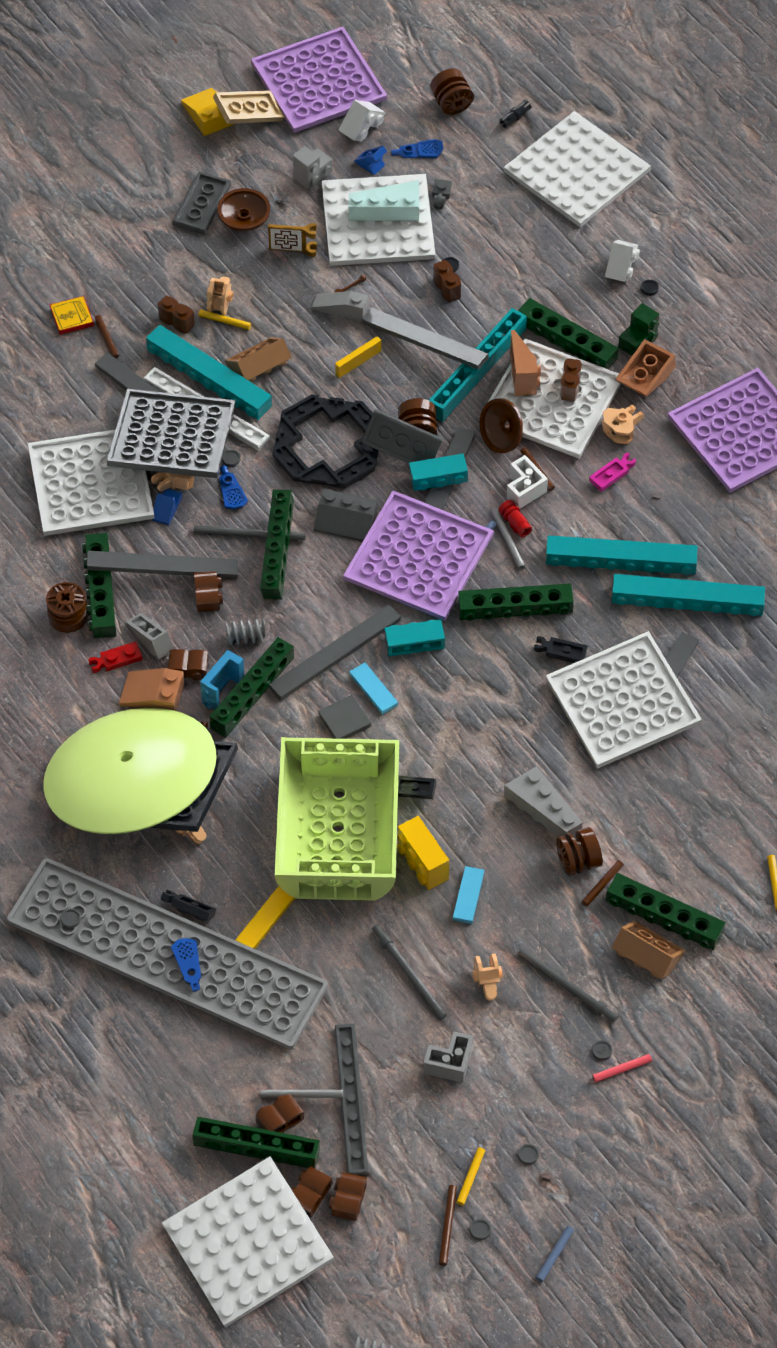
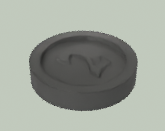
(231, 458)
(70, 918)
(602, 1050)
(528, 1154)
(480, 1229)

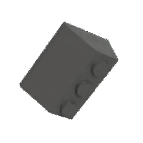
(345, 515)

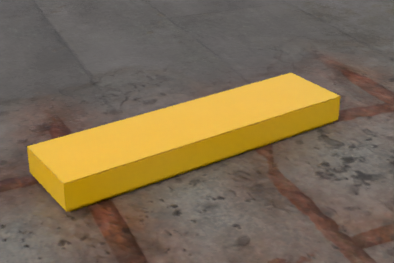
(265, 918)

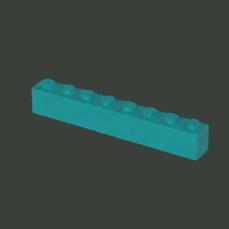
(208, 372)
(467, 377)
(621, 555)
(688, 594)

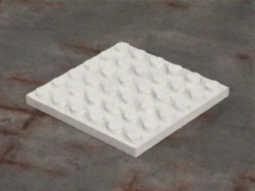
(577, 169)
(375, 240)
(556, 422)
(80, 489)
(623, 699)
(248, 1241)

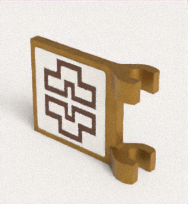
(292, 238)

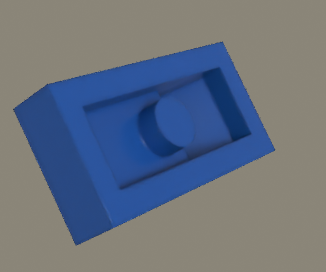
(372, 159)
(166, 506)

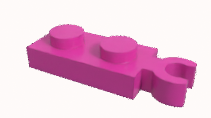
(611, 472)

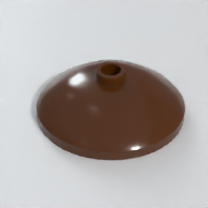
(243, 209)
(501, 425)

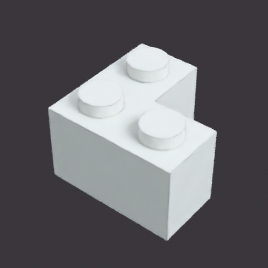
(360, 118)
(621, 259)
(527, 482)

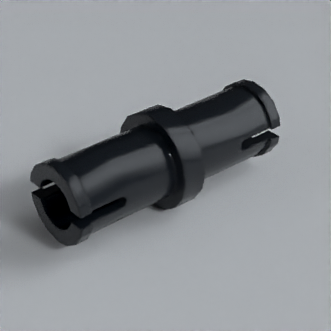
(515, 114)

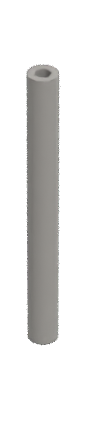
(508, 539)
(302, 1093)

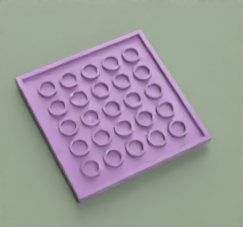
(318, 78)
(733, 429)
(418, 555)

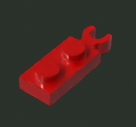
(116, 657)

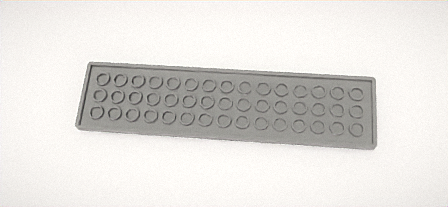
(137, 941)

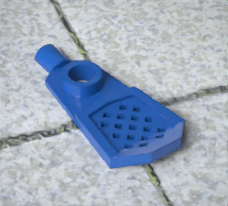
(422, 149)
(232, 490)
(188, 964)

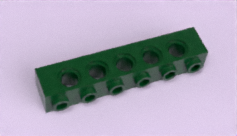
(568, 335)
(277, 544)
(506, 597)
(105, 625)
(251, 687)
(660, 902)
(256, 1142)

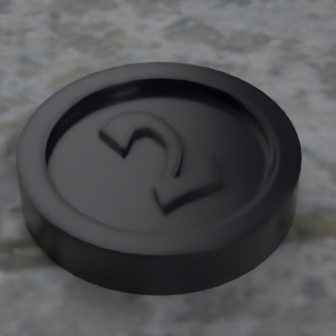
(454, 263)
(649, 287)

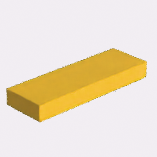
(358, 357)

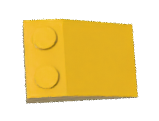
(205, 111)

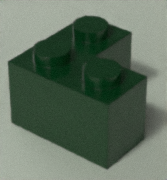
(642, 326)

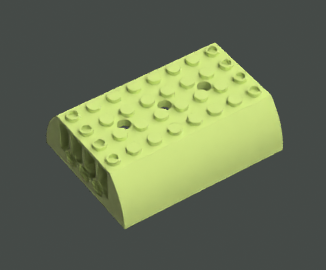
(310, 855)

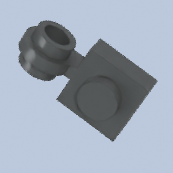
(440, 191)

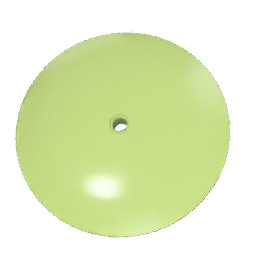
(129, 770)

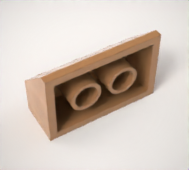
(260, 358)
(647, 949)

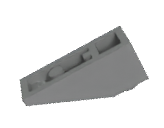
(342, 304)
(151, 635)

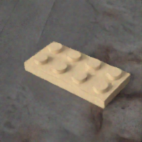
(248, 107)

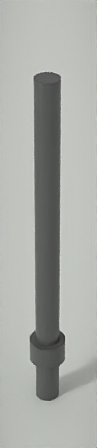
(242, 532)
(387, 943)
(598, 1006)

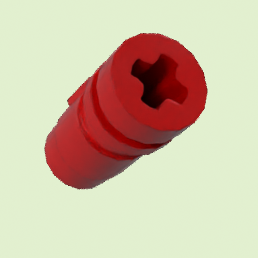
(517, 521)

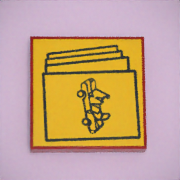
(71, 315)

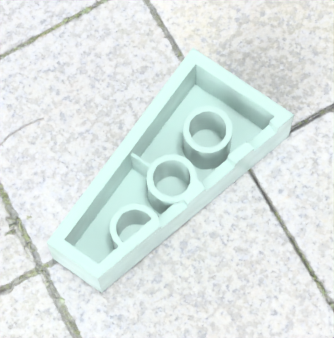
(386, 203)

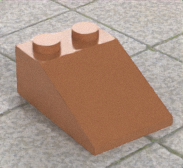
(524, 367)
(647, 368)
(153, 689)

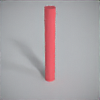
(622, 1068)

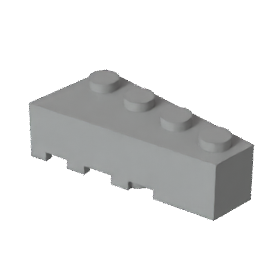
(541, 800)

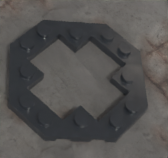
(321, 472)

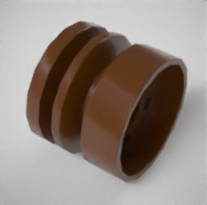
(451, 91)
(419, 413)
(66, 607)
(581, 851)

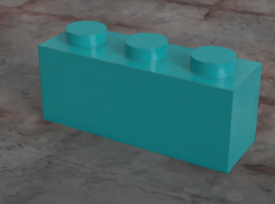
(438, 472)
(414, 637)

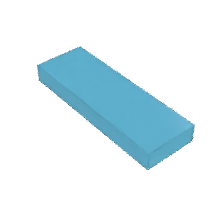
(373, 688)
(468, 895)

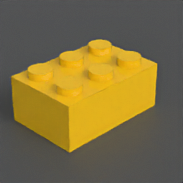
(422, 853)

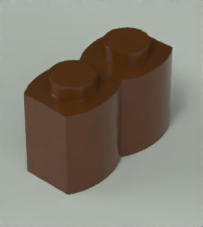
(447, 281)
(176, 314)
(570, 379)
(207, 591)
(192, 662)
(280, 1115)
(312, 1189)
(348, 1196)

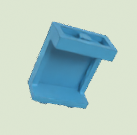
(227, 668)

